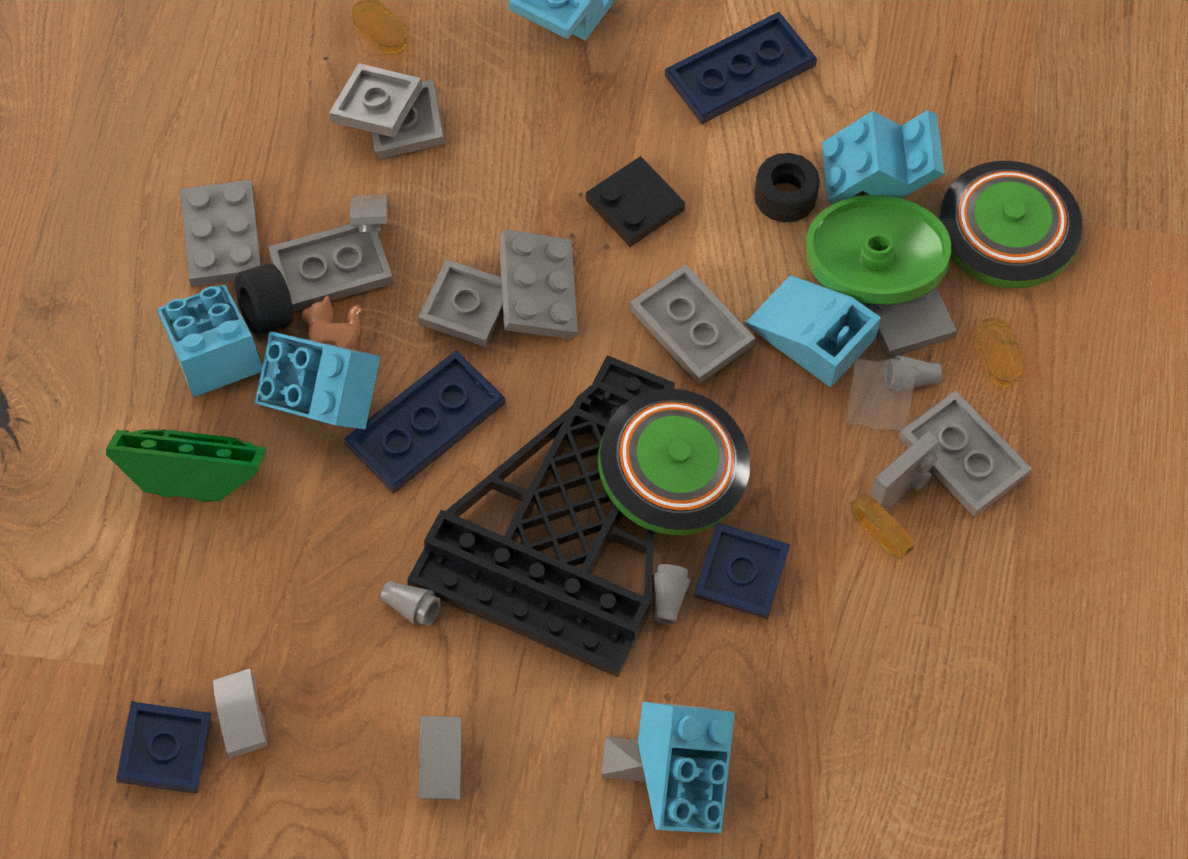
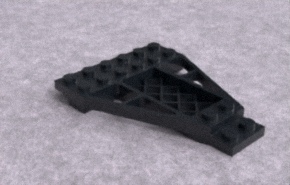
(525, 587)

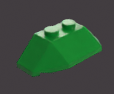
(185, 462)

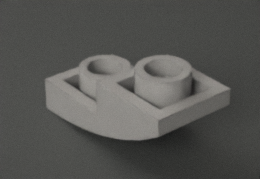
(369, 211)
(239, 713)
(439, 757)

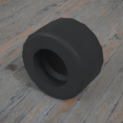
(786, 169)
(264, 298)

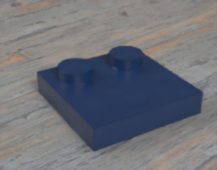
(742, 570)
(163, 747)

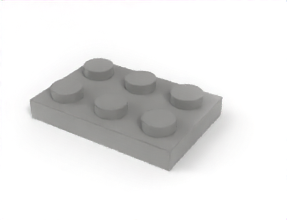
(220, 231)
(331, 265)
(538, 284)
(692, 324)
(970, 453)

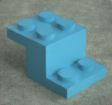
(563, 16)
(882, 157)

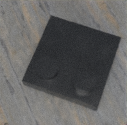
(635, 201)

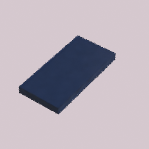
(740, 67)
(424, 421)

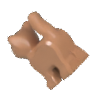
(320, 318)

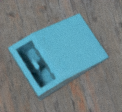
(816, 327)
(210, 339)
(317, 380)
(686, 764)

